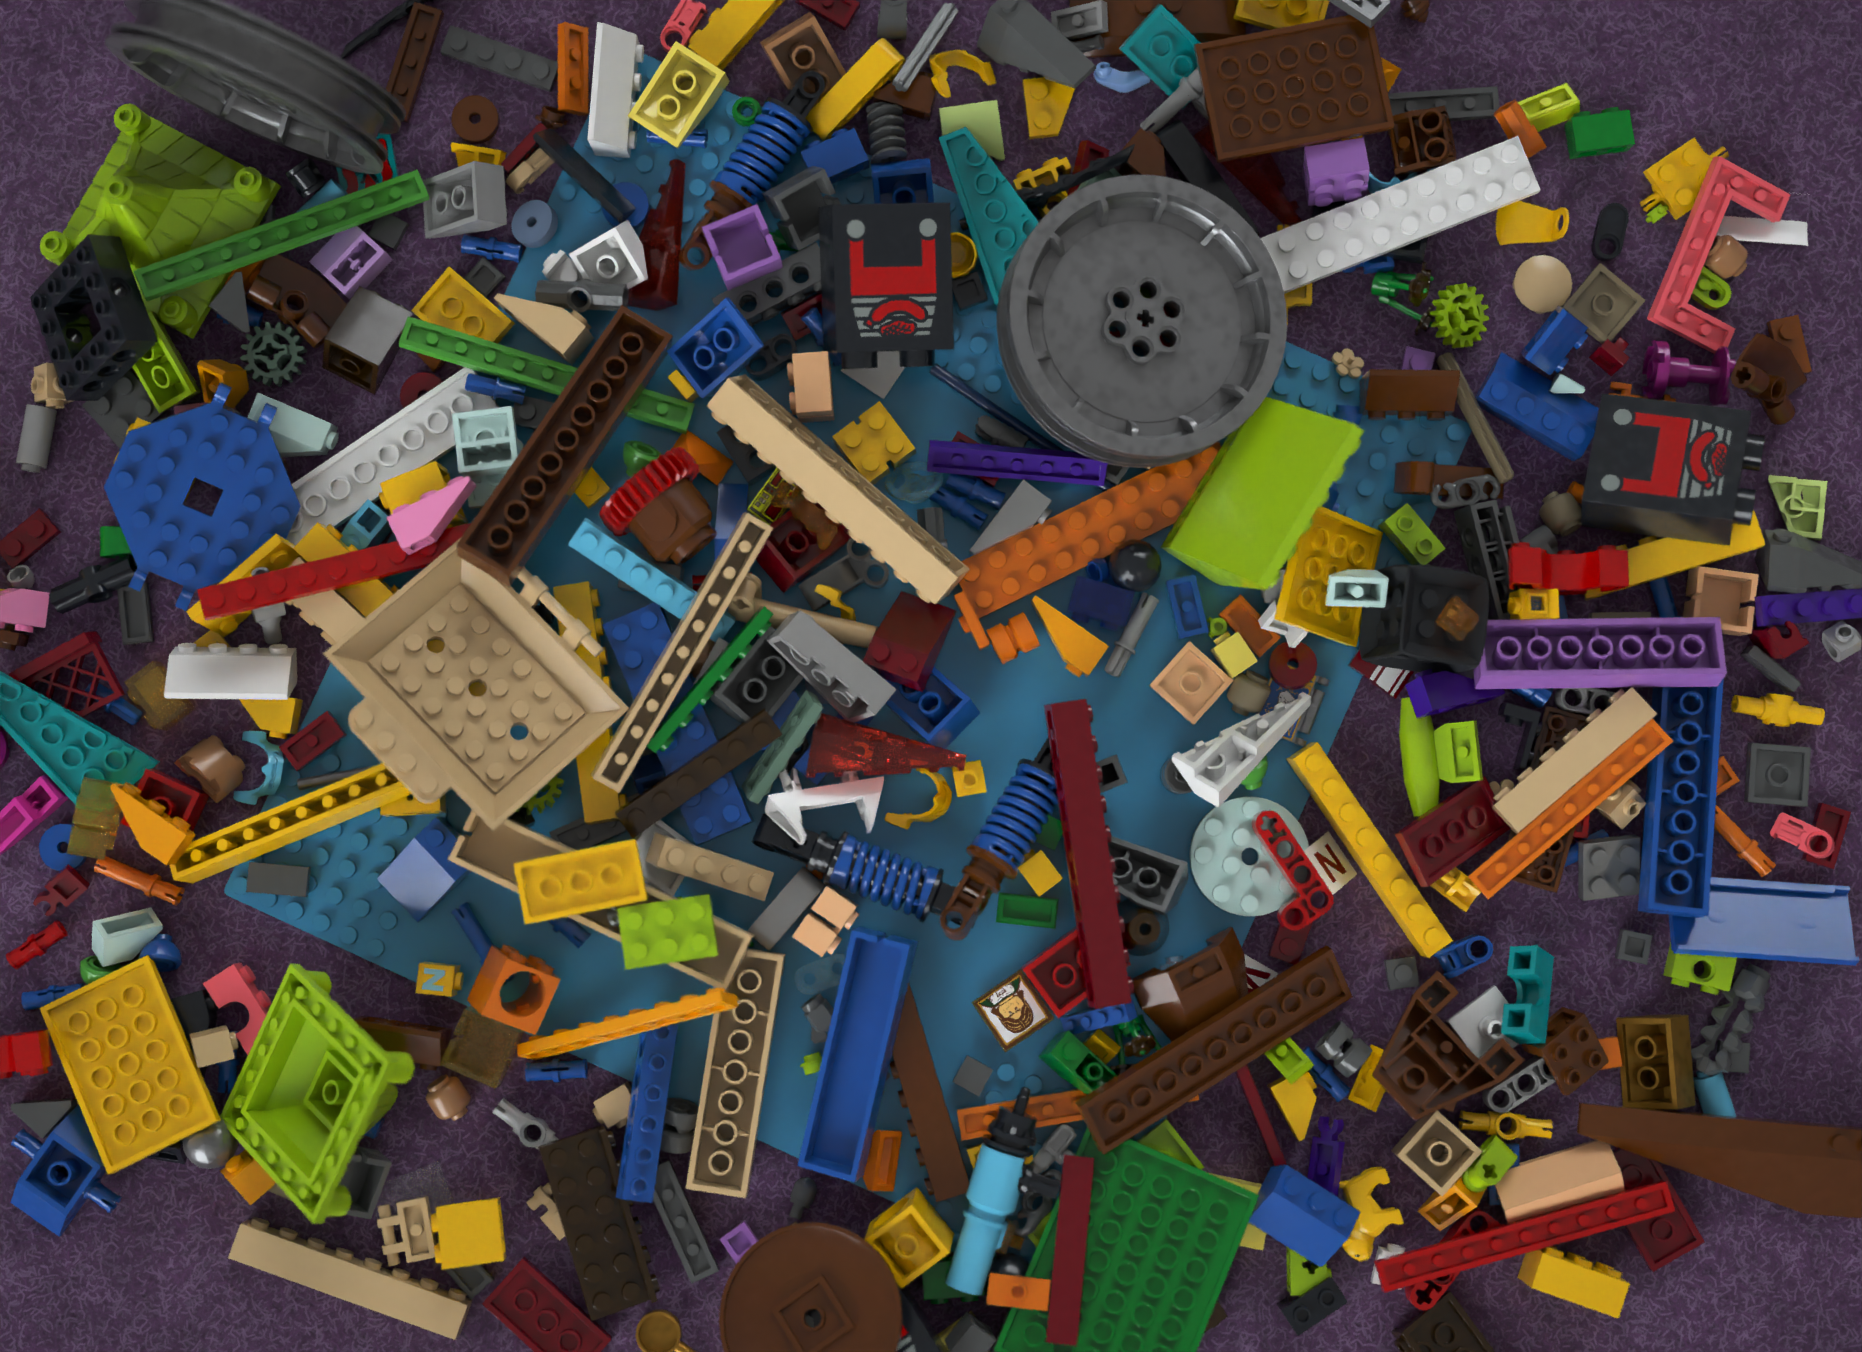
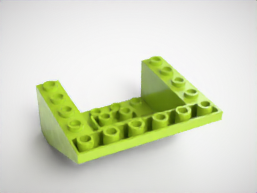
(1261, 494)

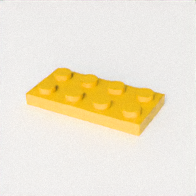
(274, 555)
(580, 881)

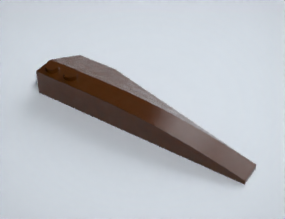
(1782, 1161)

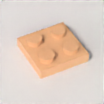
(1191, 683)

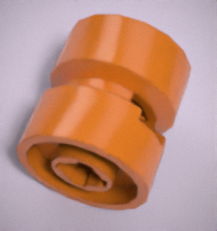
(1012, 638)

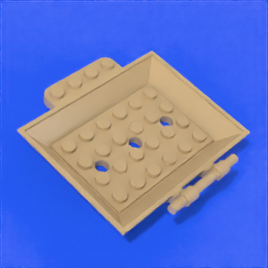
(419, 701)

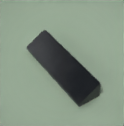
(584, 174)

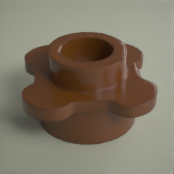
(551, 117)

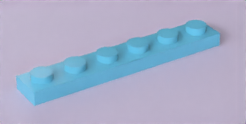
(639, 573)

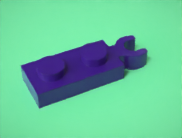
(1327, 1155)

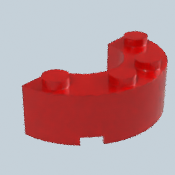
(1566, 570)
(25, 1053)

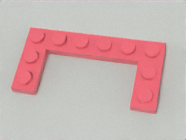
(1721, 184)

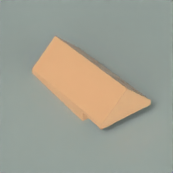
(1559, 1180)

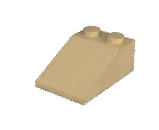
(556, 327)

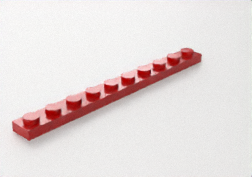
(320, 576)
(1524, 1236)

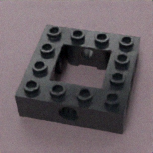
(101, 275)

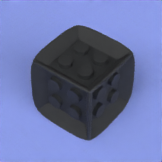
(1406, 629)

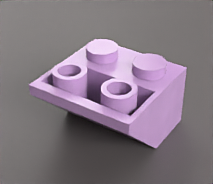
(351, 260)

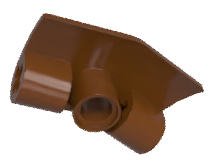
(286, 283)
(1770, 375)

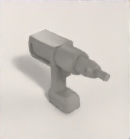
(1054, 1148)

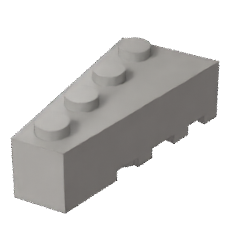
(831, 668)

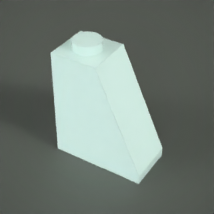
(296, 431)

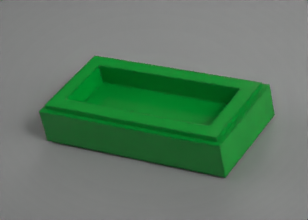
(1027, 910)

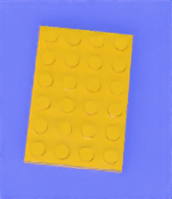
(129, 1064)

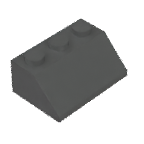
(756, 682)

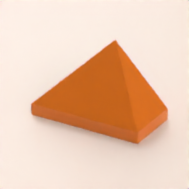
(711, 462)
(883, 1160)

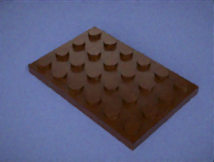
(1293, 87)

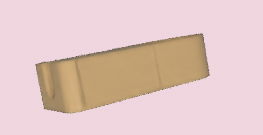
(529, 171)

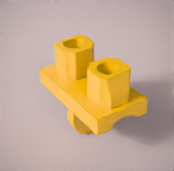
(1457, 889)

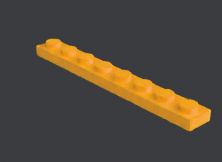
(636, 1022)

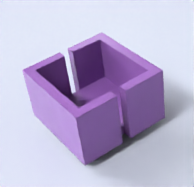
(1335, 172)
(741, 247)

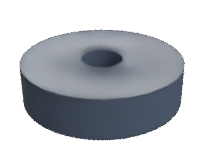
(542, 231)

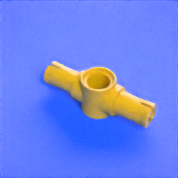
(1777, 710)
(1520, 1125)

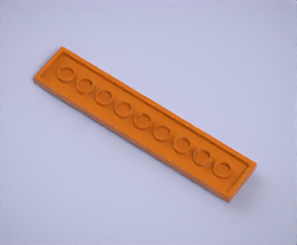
(1082, 534)

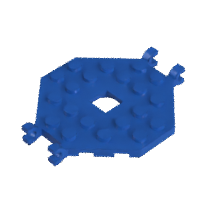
(155, 477)

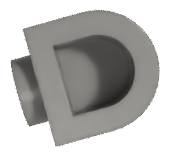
(1841, 641)

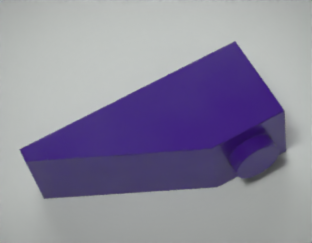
(1445, 692)

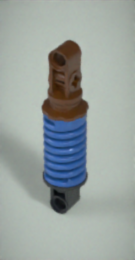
(757, 160)
(1003, 840)

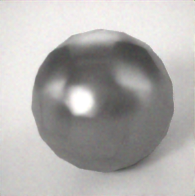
(211, 1146)

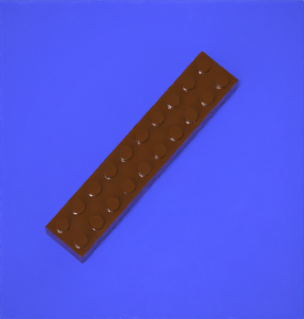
(564, 446)

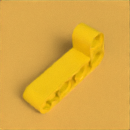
(855, 88)

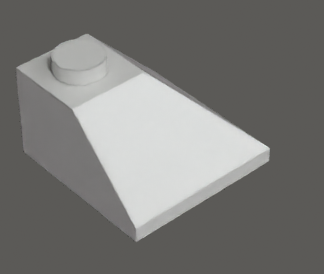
(613, 257)

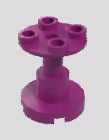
(1676, 372)

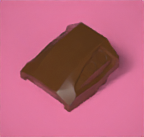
(1422, 140)

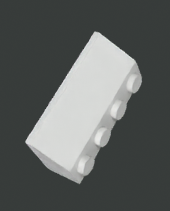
(614, 91)
(231, 672)

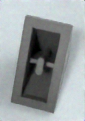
(231, 303)
(44, 1115)

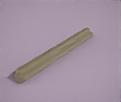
(1478, 423)

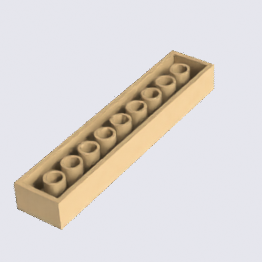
(837, 488)

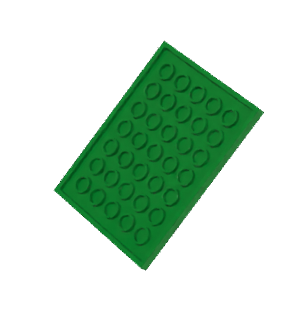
(1152, 1255)

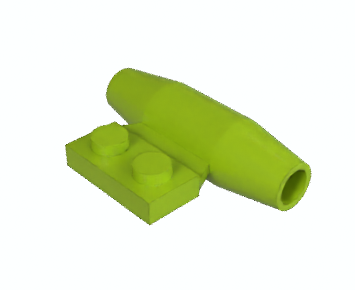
(1433, 755)

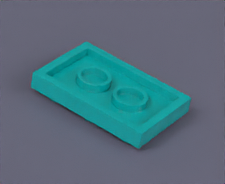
(1162, 49)

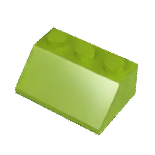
(164, 371)

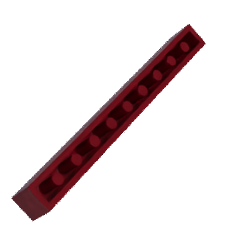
(1088, 853)

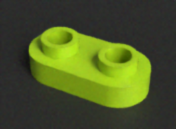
(1711, 282)

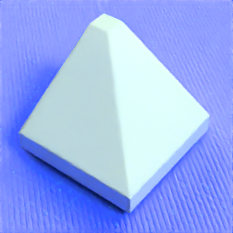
(1563, 384)

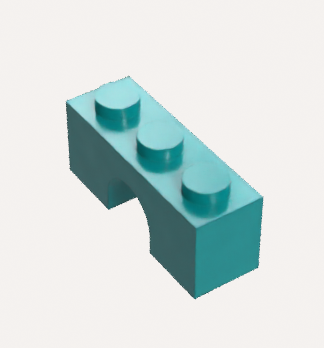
(1532, 973)

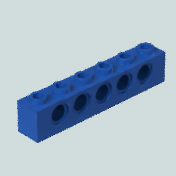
(646, 1114)

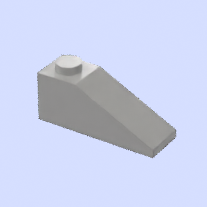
(1018, 514)

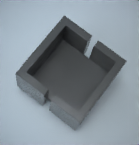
(797, 205)
(365, 1180)

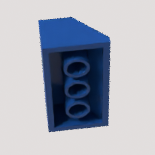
(1525, 402)

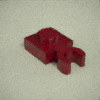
(62, 888)

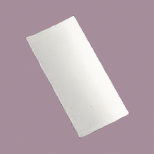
(1764, 230)

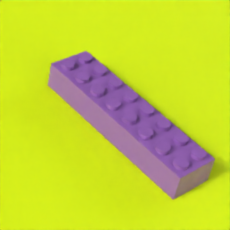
(1602, 653)

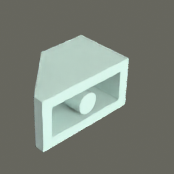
(1357, 588)

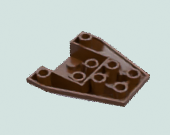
(1194, 987)

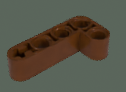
(1422, 476)

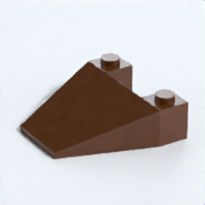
(1428, 1064)

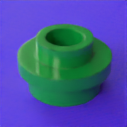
(740, 105)

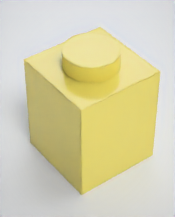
(1233, 654)

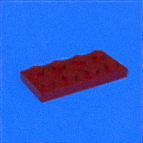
(1451, 832)
(1664, 1236)
(543, 1313)

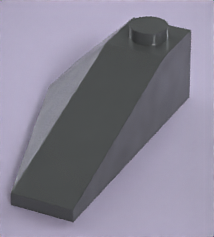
(1025, 39)
(1797, 563)
(1148, 876)

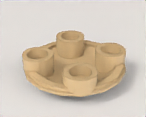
(1542, 283)

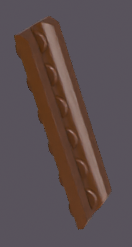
(1547, 869)

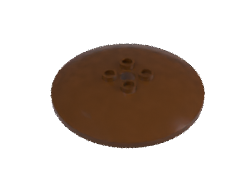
(808, 1270)

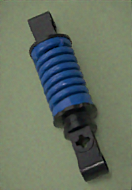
(849, 863)

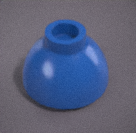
(163, 952)

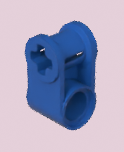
(1461, 956)

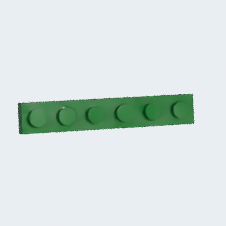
(718, 670)

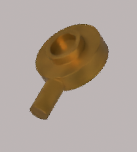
(660, 1332)

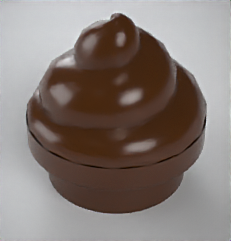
(1415, 9)

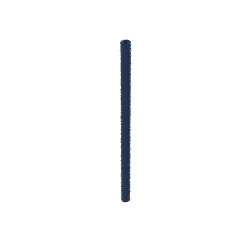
(999, 413)

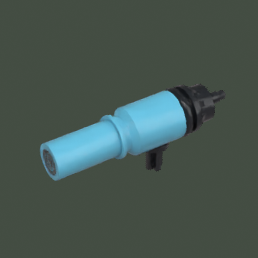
(994, 1193)

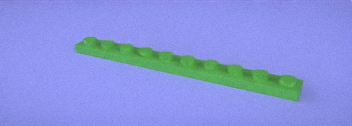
(281, 235)
(529, 370)

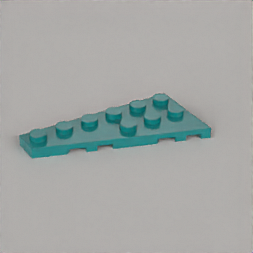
(991, 206)
(65, 742)

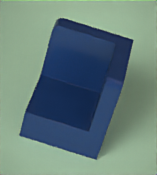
(647, 772)

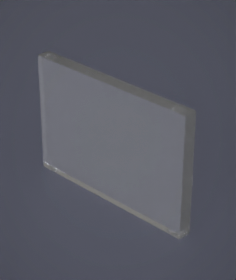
(418, 1183)

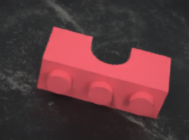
(237, 985)

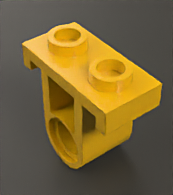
(1047, 175)

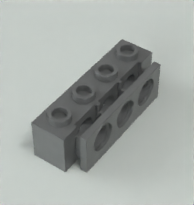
(802, 262)
(1481, 550)

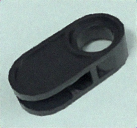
(1610, 226)

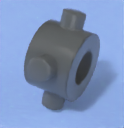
(613, 917)

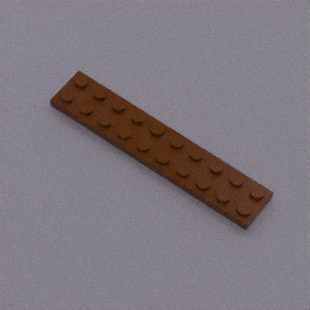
(1214, 1049)

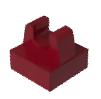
(1610, 355)

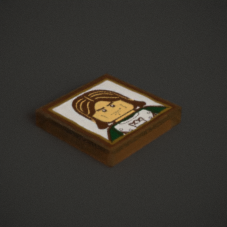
(1012, 1010)

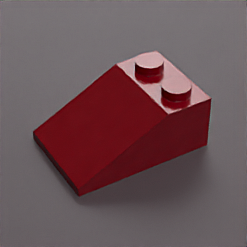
(793, 551)
(909, 641)

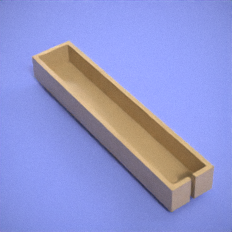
(496, 851)

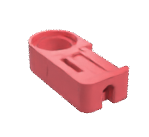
(683, 21)
(1800, 833)

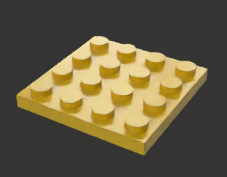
(1326, 548)

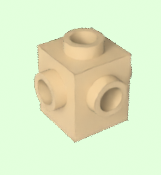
(47, 388)
(1622, 805)

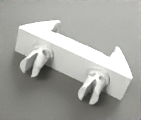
(787, 806)

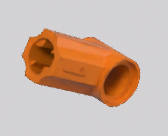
(1515, 123)

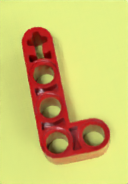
(1287, 866)
(1458, 1229)

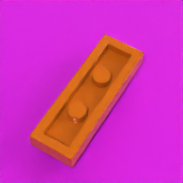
(573, 69)

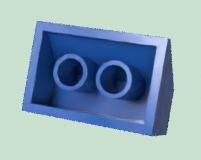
(1302, 1214)

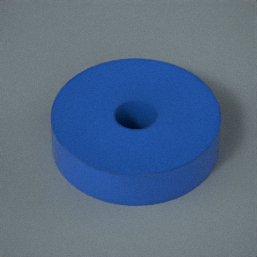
(638, 198)
(50, 848)

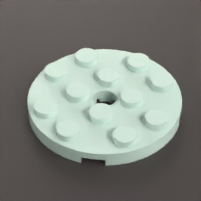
(1218, 862)

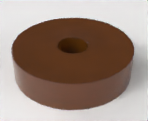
(472, 106)

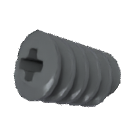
(886, 132)

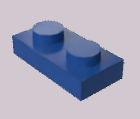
(1187, 606)

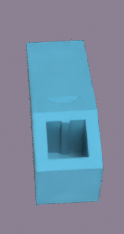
(367, 527)

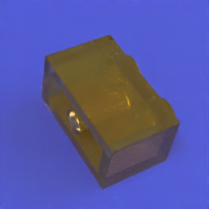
(147, 690)

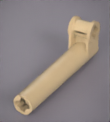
(749, 600)

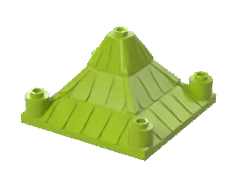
(162, 201)
(311, 1093)

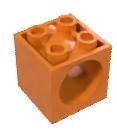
(528, 1010)

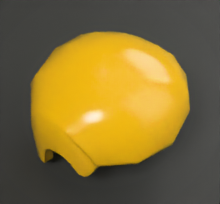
(963, 254)

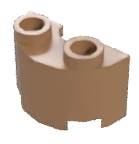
(212, 767)

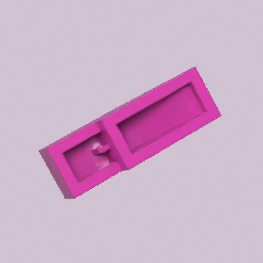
(28, 811)

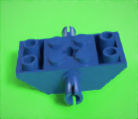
(45, 1189)

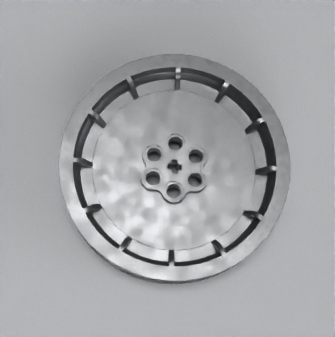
(259, 79)
(1191, 258)

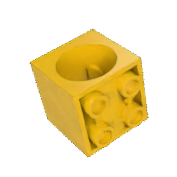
(412, 484)
(469, 1233)
(910, 1236)

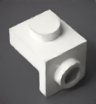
(1292, 634)

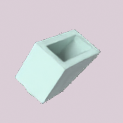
(123, 935)

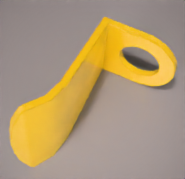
(1529, 224)

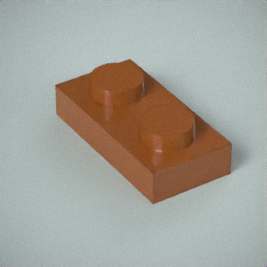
(1789, 333)

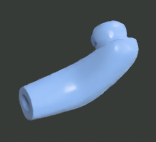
(1119, 80)

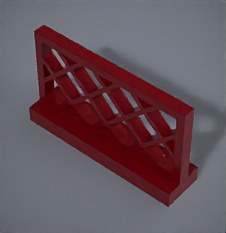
(62, 657)

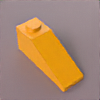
(1073, 643)

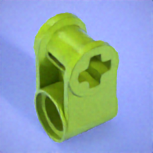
(1489, 1165)

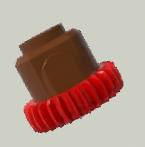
(663, 509)

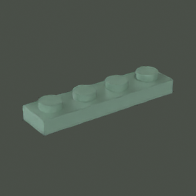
(780, 750)

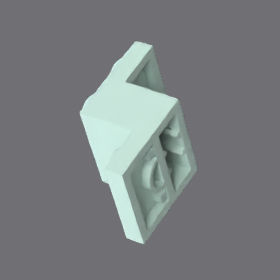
(485, 448)

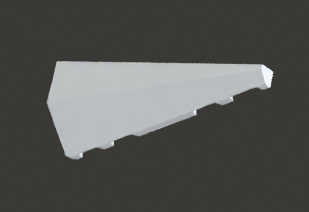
(1224, 762)

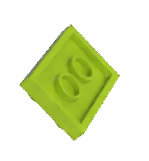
(667, 931)

